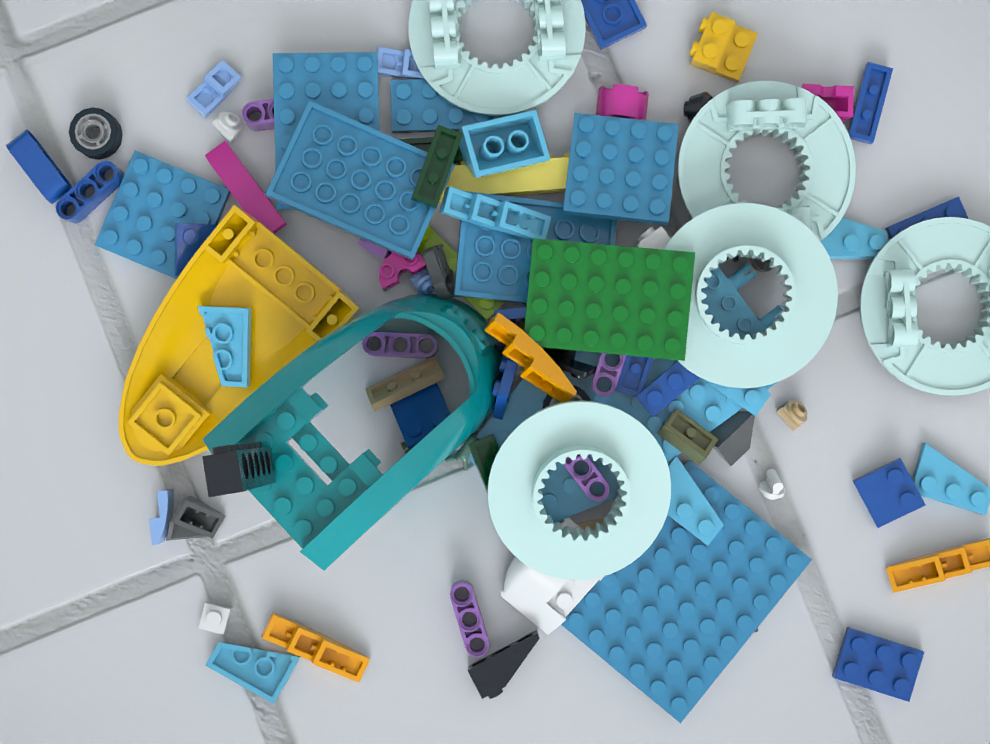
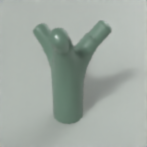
(463, 453)

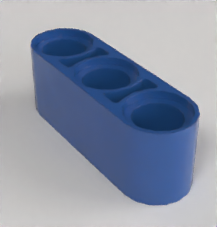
(39, 166)
(77, 193)

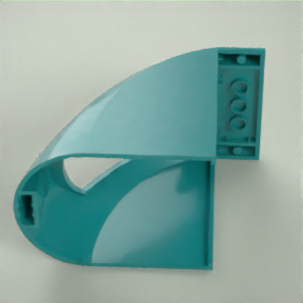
(335, 515)

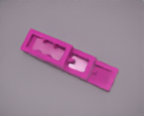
(244, 187)

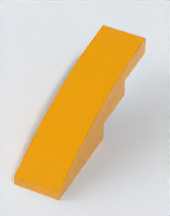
(536, 363)
(939, 565)
(315, 647)

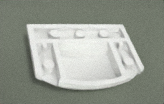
(543, 597)

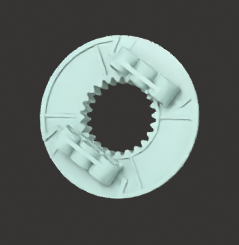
(496, 91)
(785, 111)
(810, 294)
(890, 306)
(550, 438)

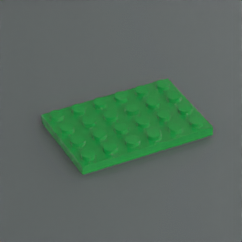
(609, 298)

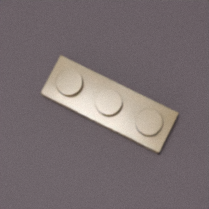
(404, 383)

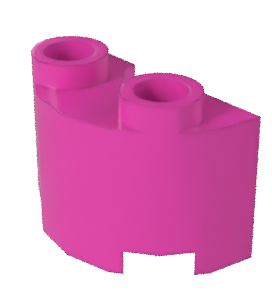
(837, 97)
(622, 102)
(396, 265)

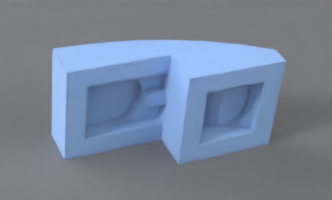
(397, 64)
(214, 89)
(160, 525)

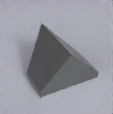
(734, 436)
(194, 520)

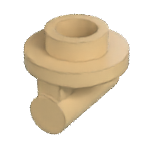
(793, 413)

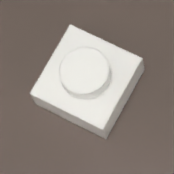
(215, 618)

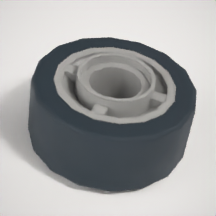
(83, 126)

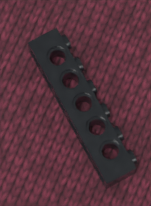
(238, 468)

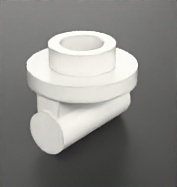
(228, 125)
(772, 487)

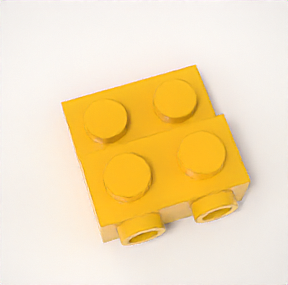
(722, 47)

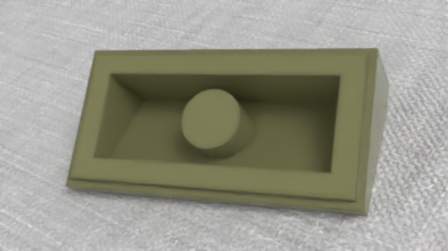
(687, 436)

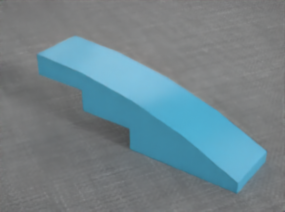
(494, 214)

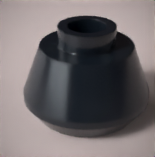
(694, 104)

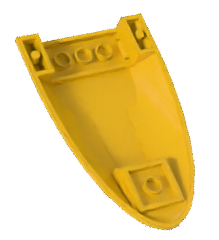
(173, 383)

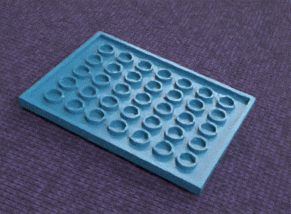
(687, 605)

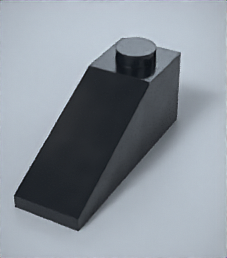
(498, 668)

